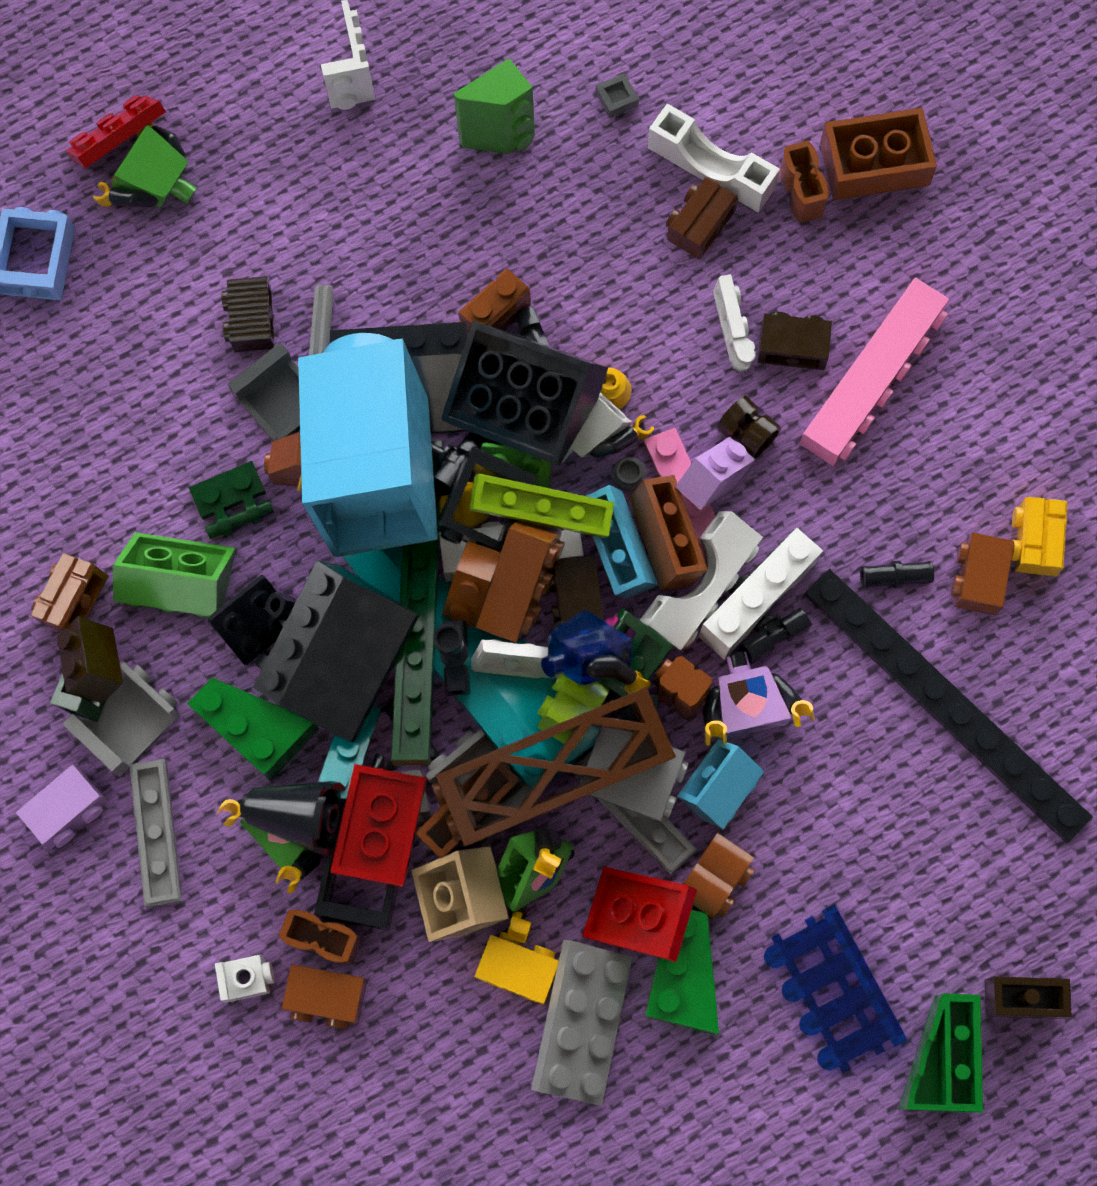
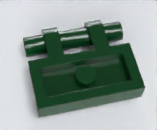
(228, 491)

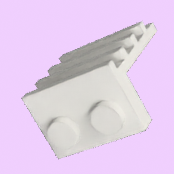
(349, 79)

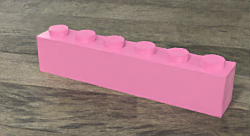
(874, 372)

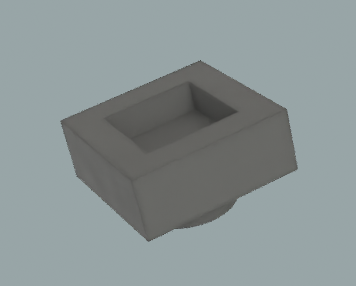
(617, 95)

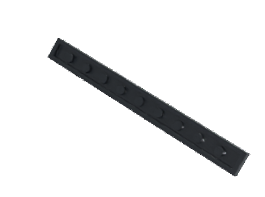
(949, 706)

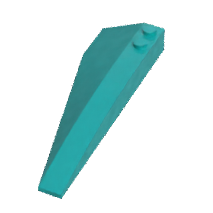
(497, 703)

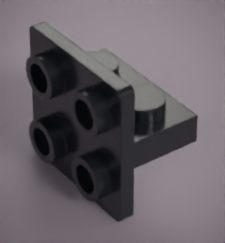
(246, 623)

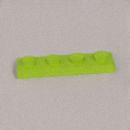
(541, 506)

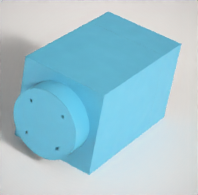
(366, 446)

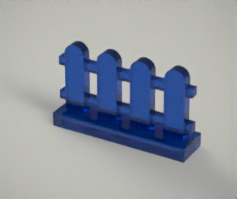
(848, 1004)

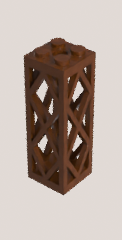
(649, 727)

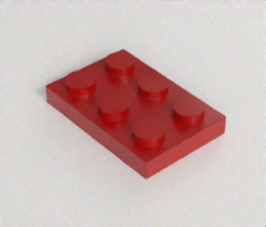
(114, 130)
(378, 825)
(640, 913)

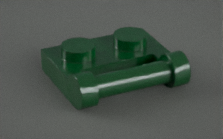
(647, 653)

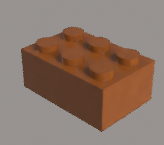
(878, 153)
(520, 580)

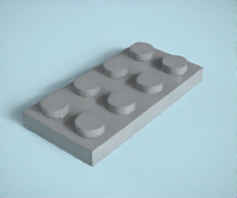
(582, 1023)

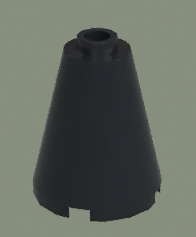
(298, 813)

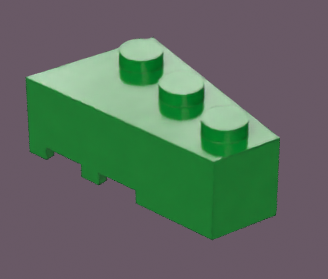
(254, 727)
(685, 989)
(948, 1058)

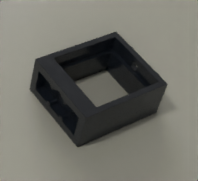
(483, 464)
(348, 914)

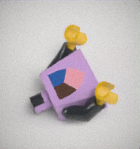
(750, 701)

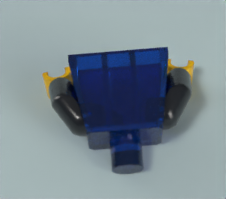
(591, 651)

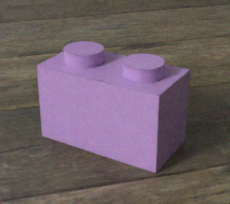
(715, 472)
(62, 808)

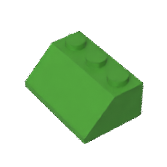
(496, 111)
(172, 574)

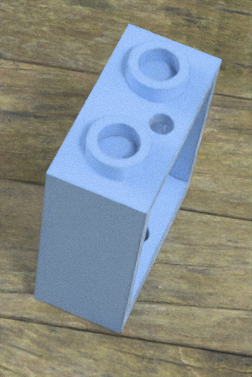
(32, 284)

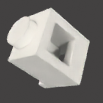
(228, 981)

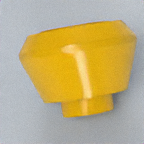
(620, 392)

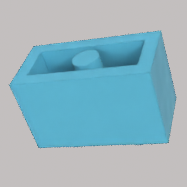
(720, 784)

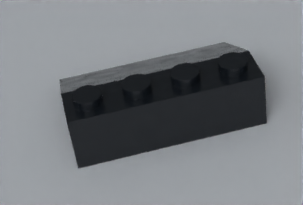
(435, 354)
(522, 392)
(336, 650)

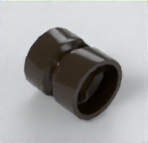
(760, 432)

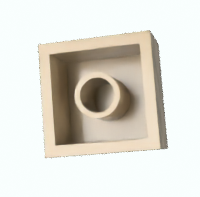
(459, 894)

